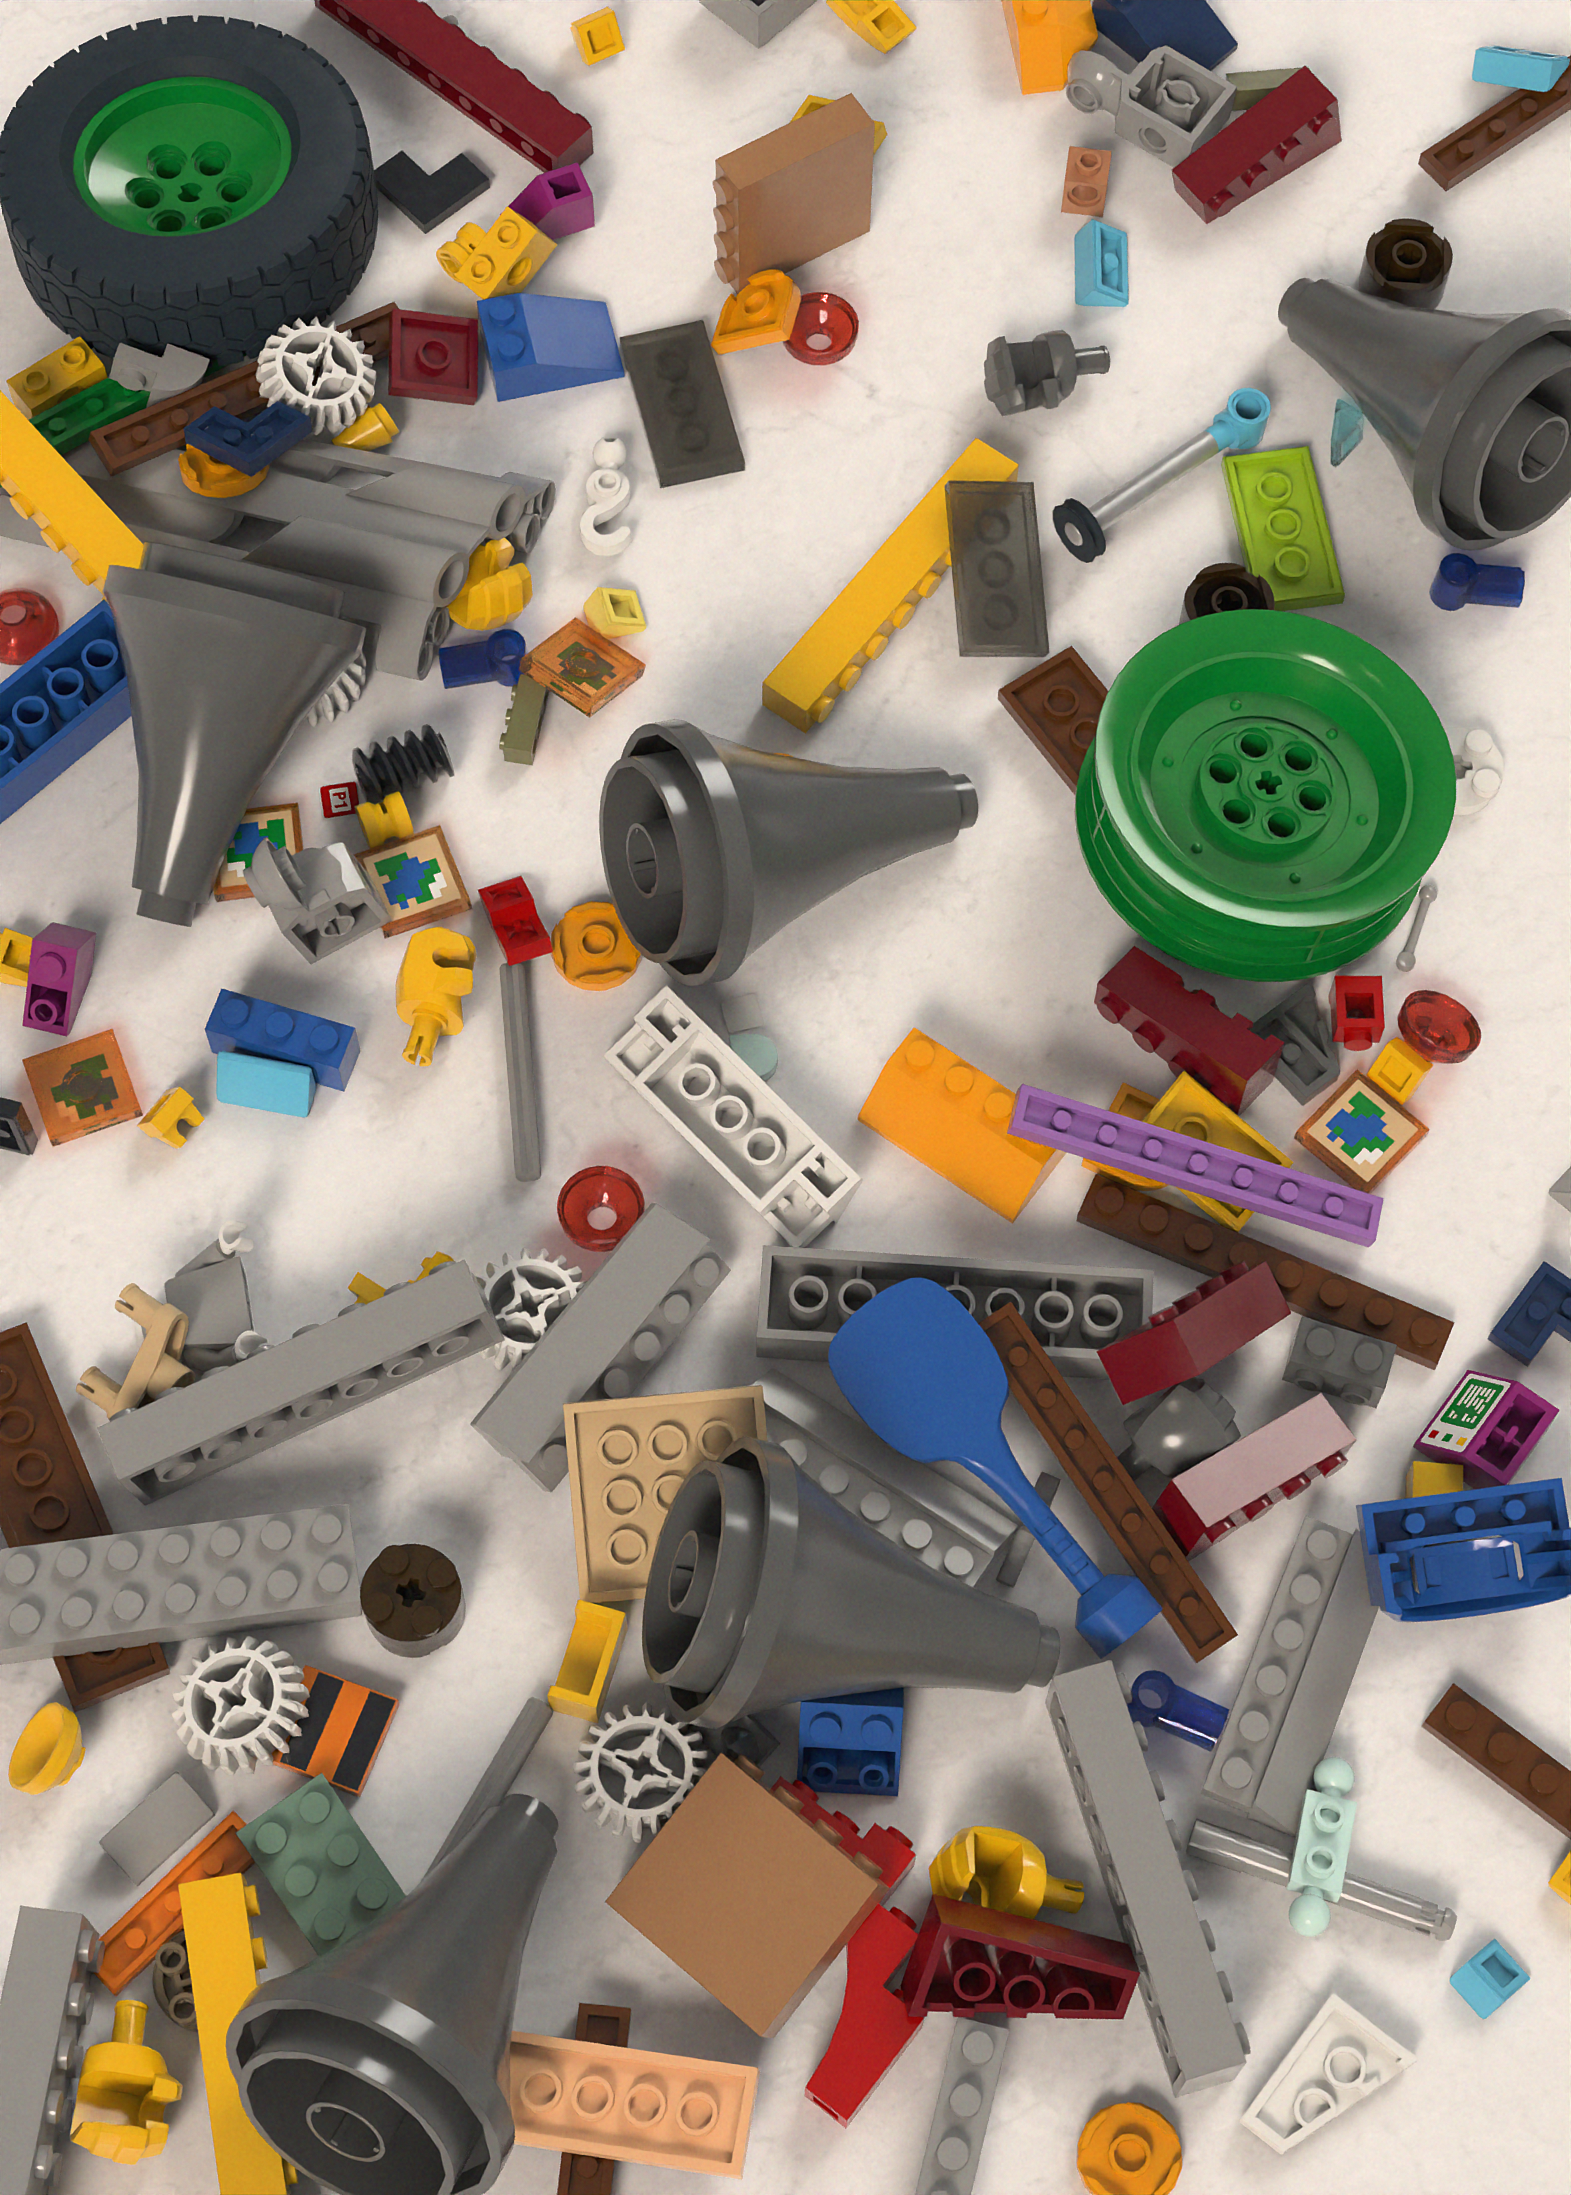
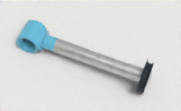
(1083, 527)

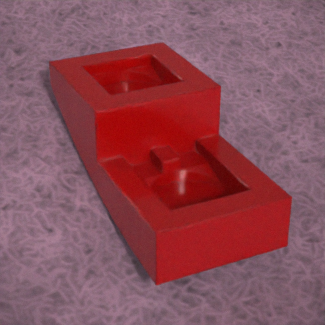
(515, 920)

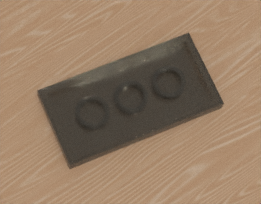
(682, 404)
(996, 569)

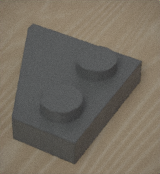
(1306, 1060)

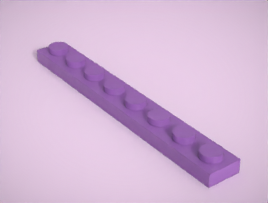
(1195, 1165)

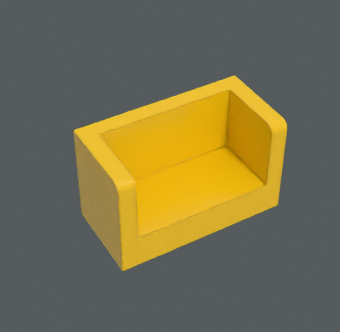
(589, 1662)

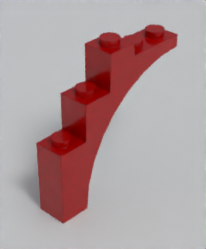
(873, 2020)

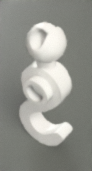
(607, 495)

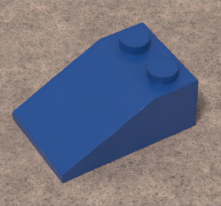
(546, 343)

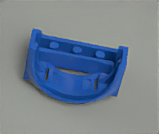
(1467, 1575)

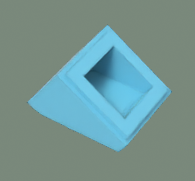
(1489, 1979)

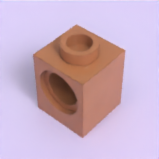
(1086, 181)

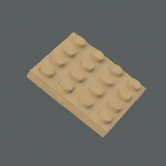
(628, 1466)

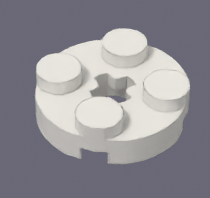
(1484, 764)

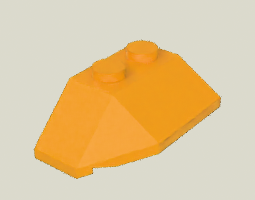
(1046, 37)

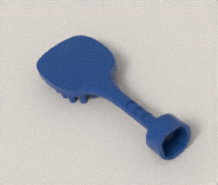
(937, 1393)

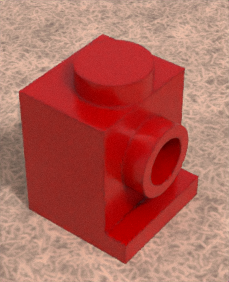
(1361, 999)

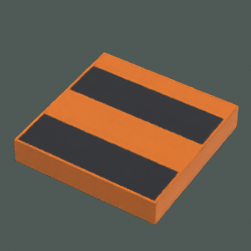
(341, 1732)

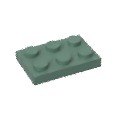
(320, 1865)

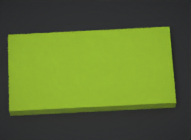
(1283, 526)

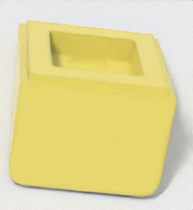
(614, 612)

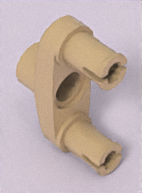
(156, 1362)

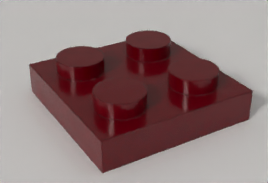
(433, 357)

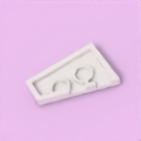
(1324, 2075)

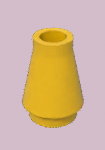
(368, 431)

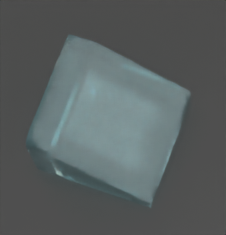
(1346, 431)

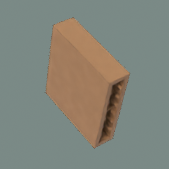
(794, 192)
(748, 1893)

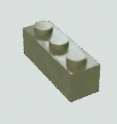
(524, 721)

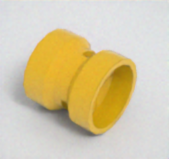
(455, 253)
(384, 820)

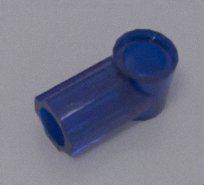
(1475, 584)
(483, 660)
(1181, 1711)

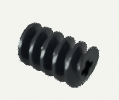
(401, 762)

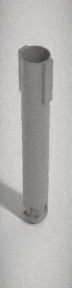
(1358, 1894)

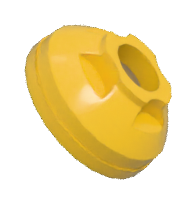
(47, 1751)

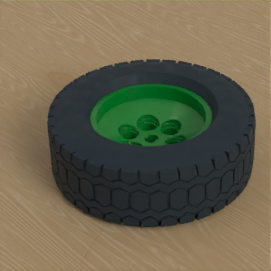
(188, 188)

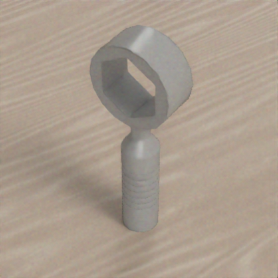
(1023, 1540)

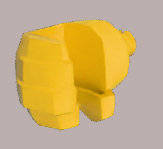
(492, 590)
(430, 988)
(1001, 1873)
(124, 2092)

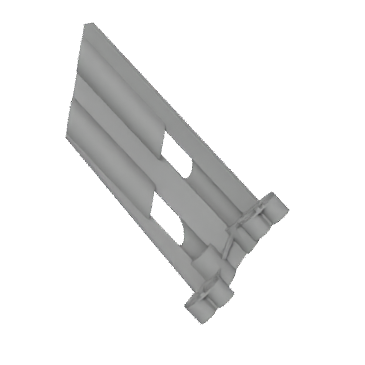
(389, 545)

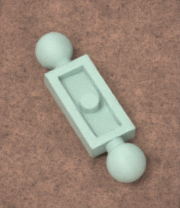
(1321, 1846)

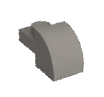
(163, 376)

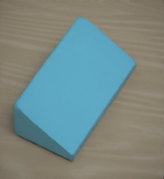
(1518, 67)
(1101, 266)
(264, 1084)

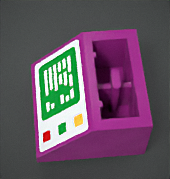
(1487, 1428)

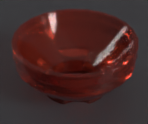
(823, 315)
(33, 632)
(1441, 1021)
(594, 1189)

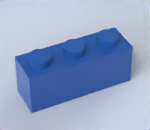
(284, 1035)

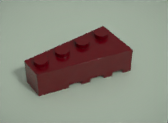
(1260, 146)
(1195, 1331)
(1013, 1965)

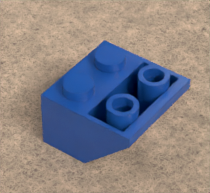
(852, 1743)

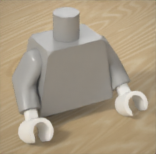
(217, 1302)

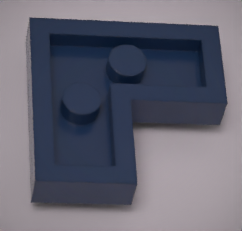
(250, 444)
(1535, 1315)

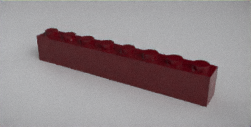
(468, 78)

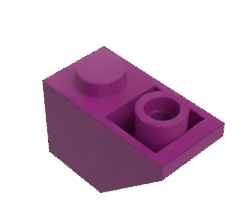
(557, 202)
(58, 977)

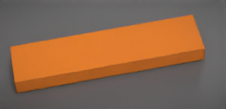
(158, 1915)

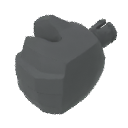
(1038, 371)
(1179, 1430)

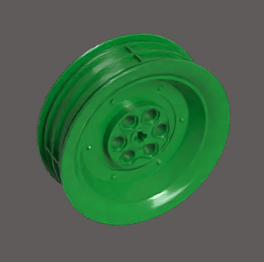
(1236, 892)

